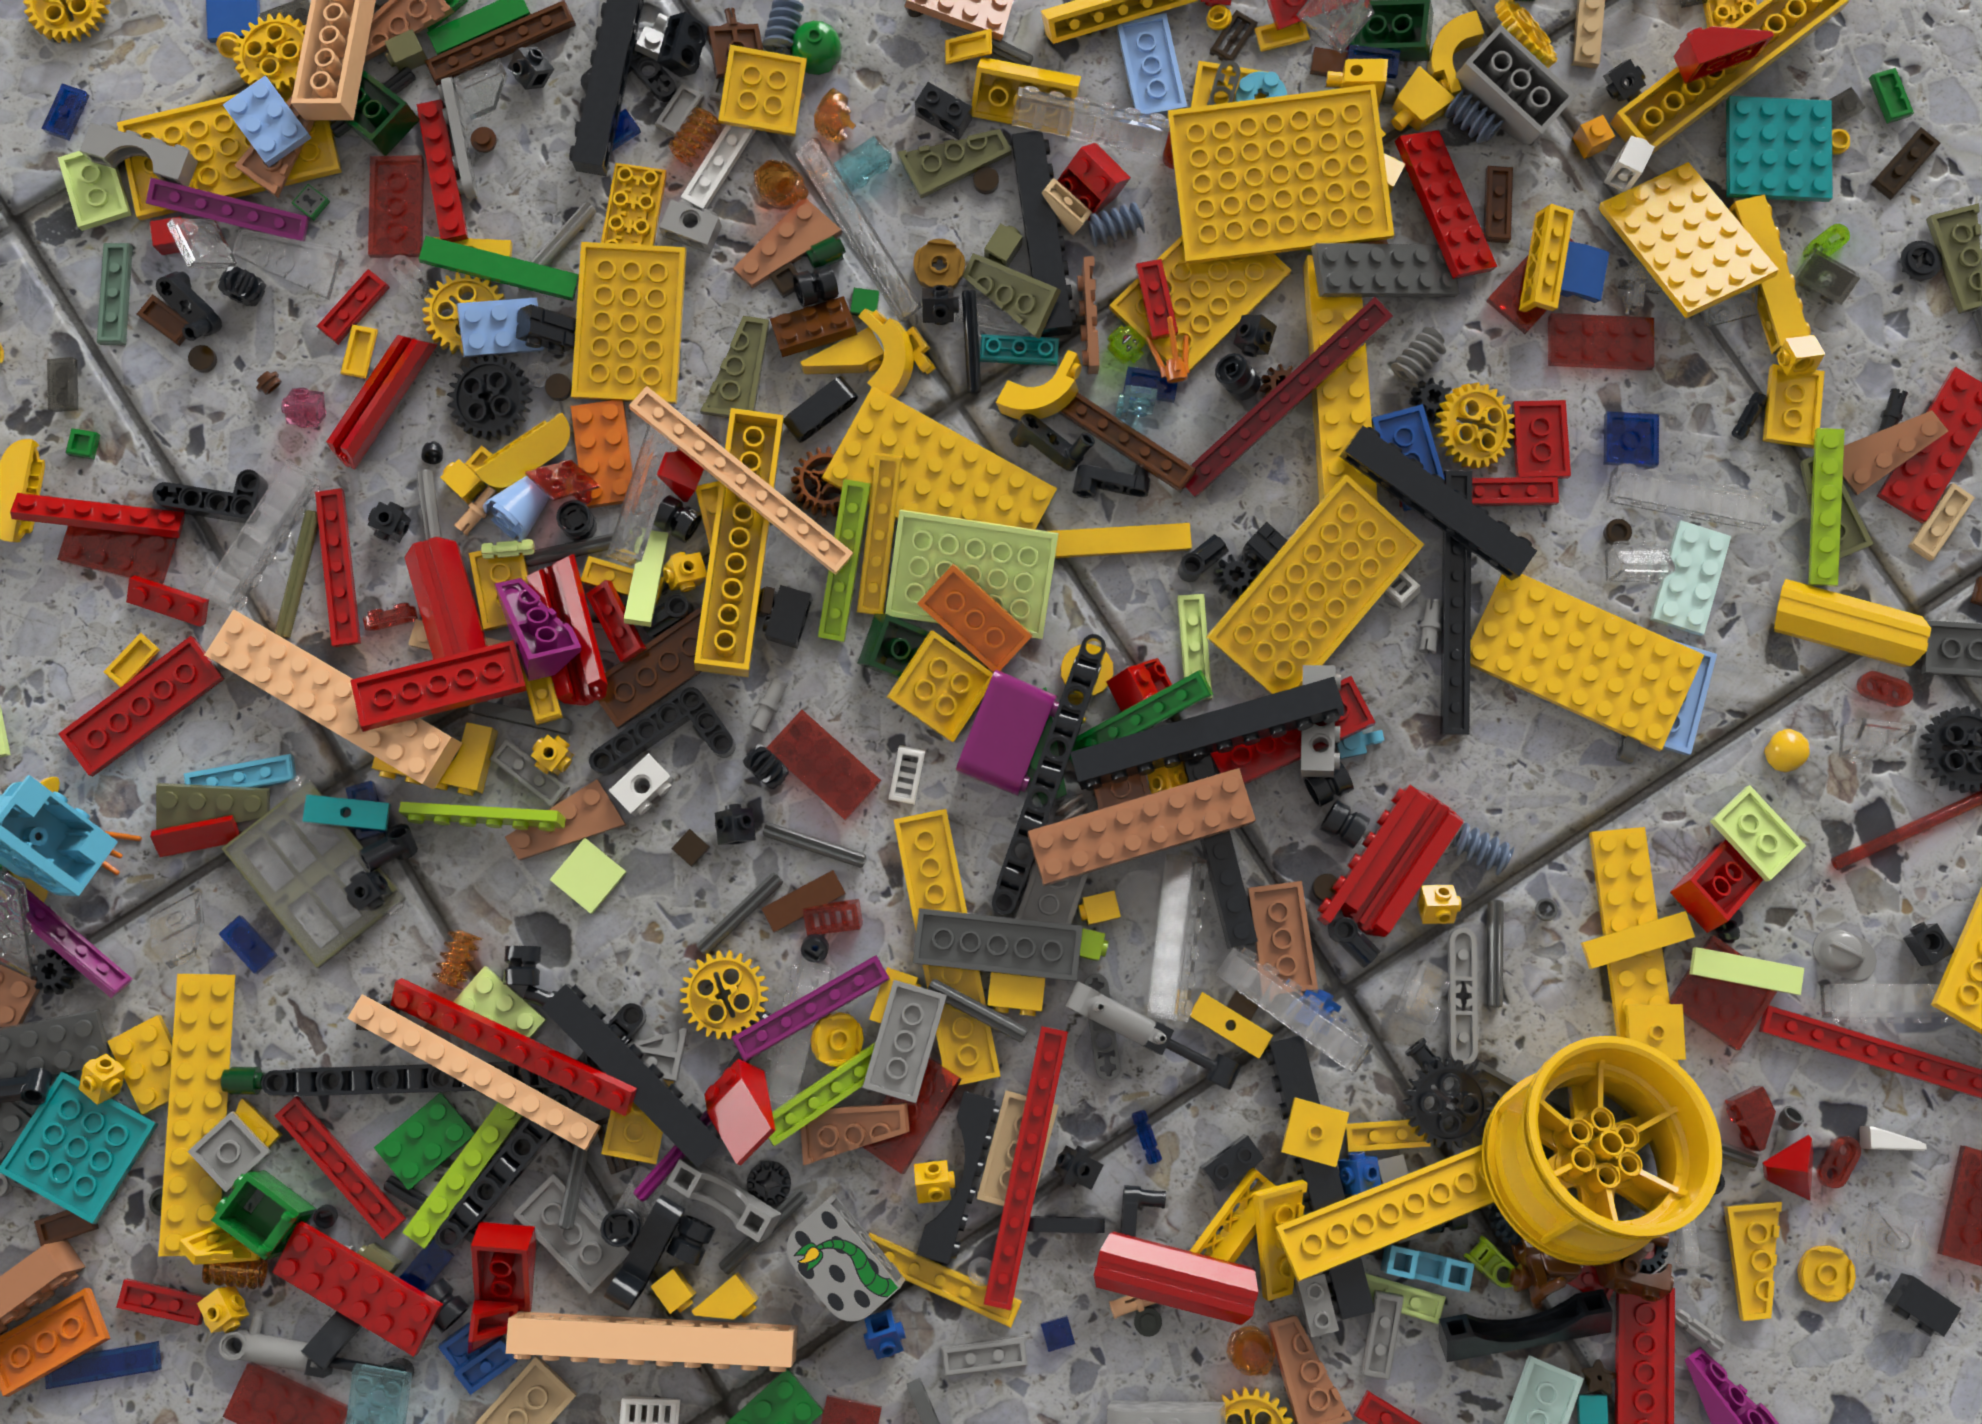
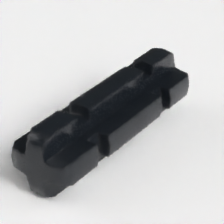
(1749, 415)

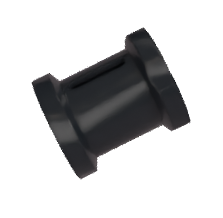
(1421, 1054)

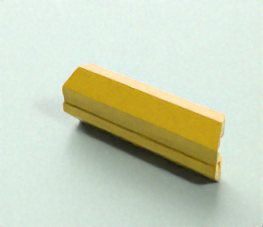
(1851, 624)

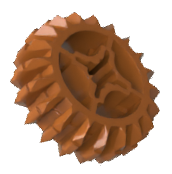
(804, 473)

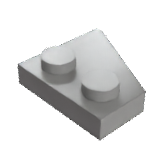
(665, 1052)

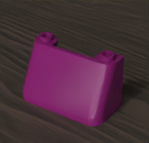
(1006, 733)

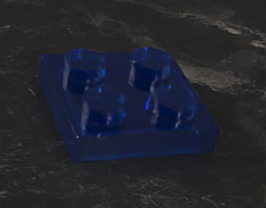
(1631, 439)

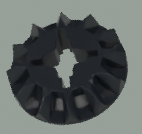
(1931, 259)
(779, 1175)

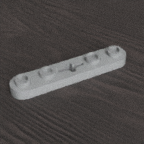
(462, 159)
(1462, 1024)

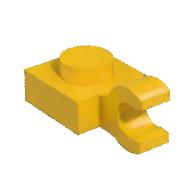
(919, 348)

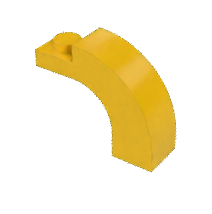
(1456, 35)
(898, 354)
(1044, 399)

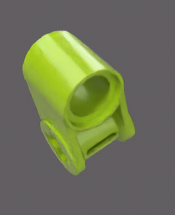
(1488, 1261)

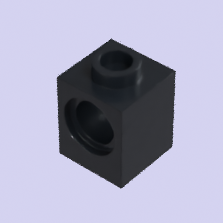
(1939, 945)

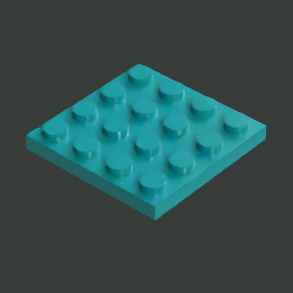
(1779, 148)
(78, 1149)

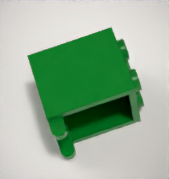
(272, 1220)

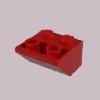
(1093, 178)
(1138, 683)

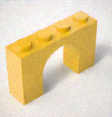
(466, 771)

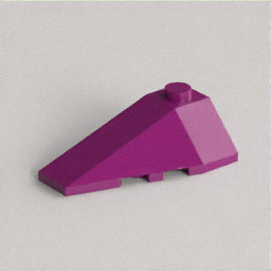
(539, 635)
(1721, 1398)

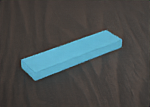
(248, 774)

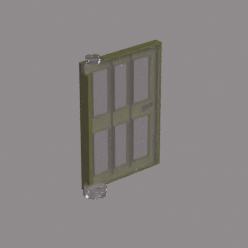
(303, 872)

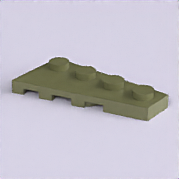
(953, 160)
(1958, 241)
(1014, 292)
(740, 370)
(1852, 531)
(194, 803)

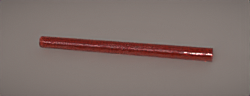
(1907, 831)

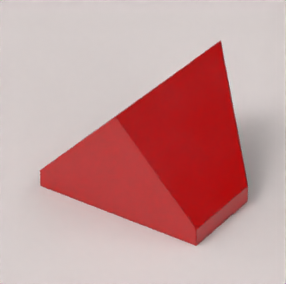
(680, 474)
(1792, 1168)
(488, 1322)

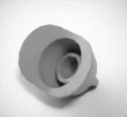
(1844, 954)

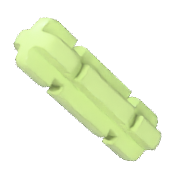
(508, 548)

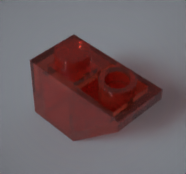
(1753, 1116)

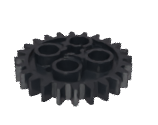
(510, 391)
(1964, 725)
(1431, 1120)

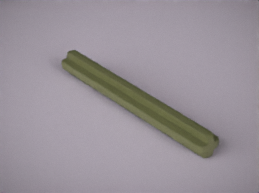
(297, 574)

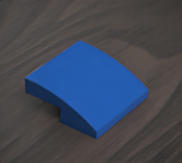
(1584, 272)
(479, 1366)

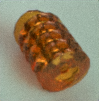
(692, 134)
(456, 958)
(240, 1273)

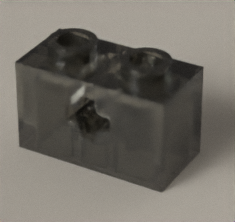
(1820, 264)

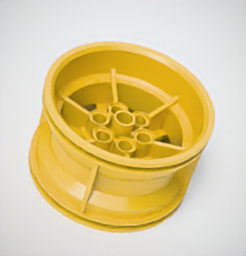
(1665, 1112)

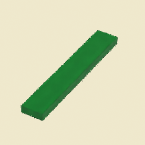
(499, 268)
(1148, 712)

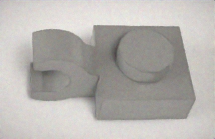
(651, 39)

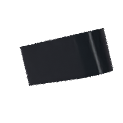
(820, 409)

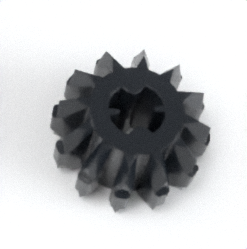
(241, 286)
(1429, 390)
(1225, 575)
(765, 766)
(47, 979)

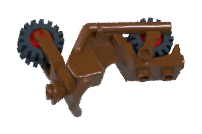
(1547, 1274)

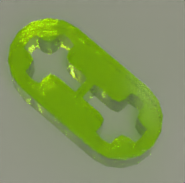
(1823, 240)

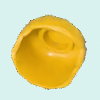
(1787, 750)

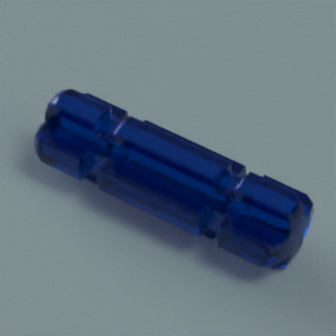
(1146, 1137)

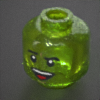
(1125, 344)

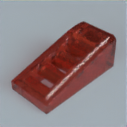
(842, 906)

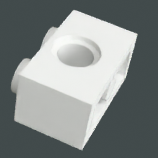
(1629, 163)
(626, 788)

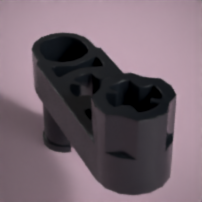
(177, 291)
(1035, 432)
(1091, 478)
(1132, 1200)

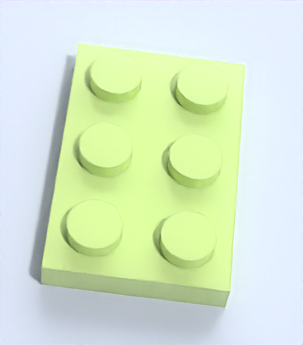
(93, 191)
(1757, 833)
(500, 1003)

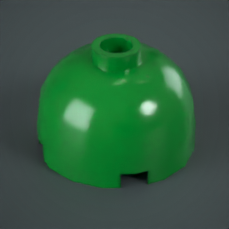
(819, 45)

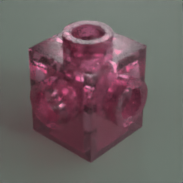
(304, 407)

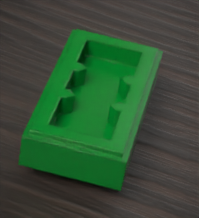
(1891, 95)

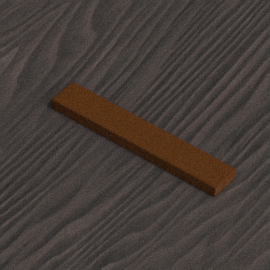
(501, 42)
(1129, 442)

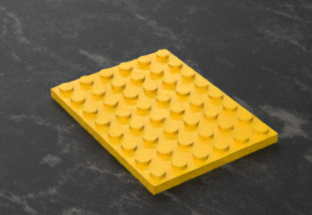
(1280, 174)

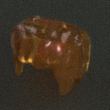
(833, 116)
(779, 183)
(1251, 1351)

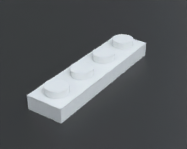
(717, 166)

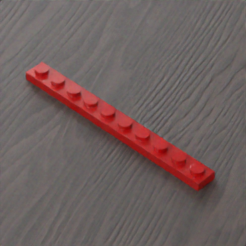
(513, 1047)
(1872, 1051)
(1025, 1168)

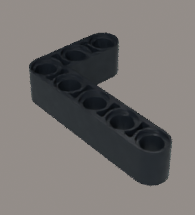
(663, 729)

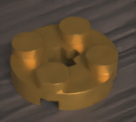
(930, 254)

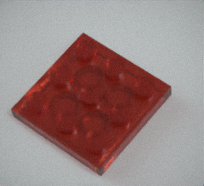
(1722, 1006)

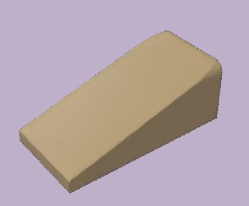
(1066, 206)

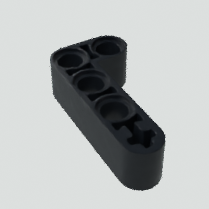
(210, 498)
(645, 1253)

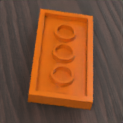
(603, 449)
(974, 619)
(50, 1341)

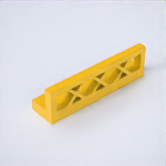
(1546, 258)
(1238, 1226)

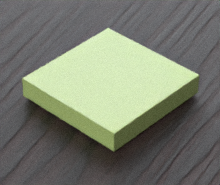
(588, 876)

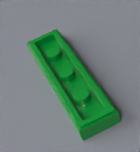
(477, 24)

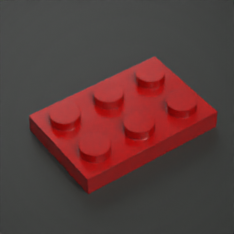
(1541, 439)

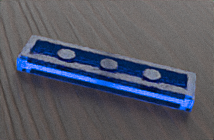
(107, 1365)

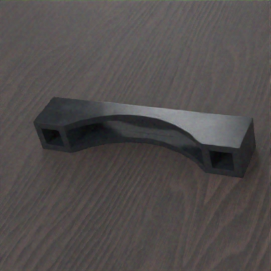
(941, 1232)
(1577, 1317)

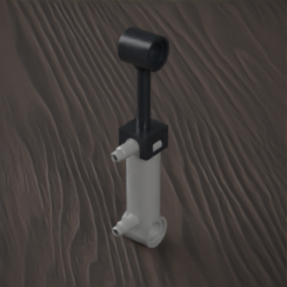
(1146, 1032)
(286, 1352)

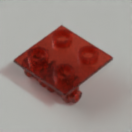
(564, 480)

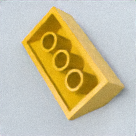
(999, 82)

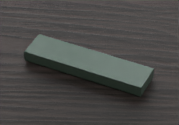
(114, 294)

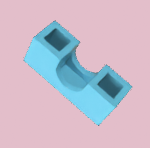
(1427, 1267)

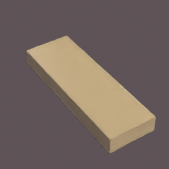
(1941, 522)

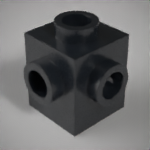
(530, 67)
(1615, 79)
(939, 305)
(1254, 335)
(389, 521)
(735, 825)
(367, 891)
(1078, 1167)

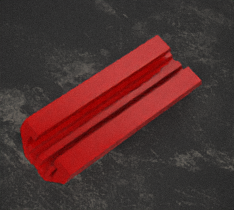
(378, 398)
(561, 589)
(444, 597)
(1402, 865)
(1176, 1278)

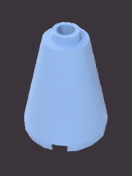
(517, 508)

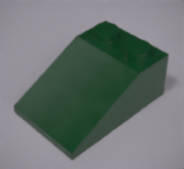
(1401, 27)
(381, 115)
(891, 645)

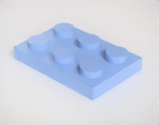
(267, 121)
(492, 326)

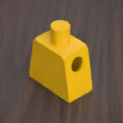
(1359, 73)
(1420, 101)

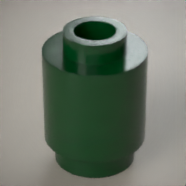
(826, 252)
(242, 1080)

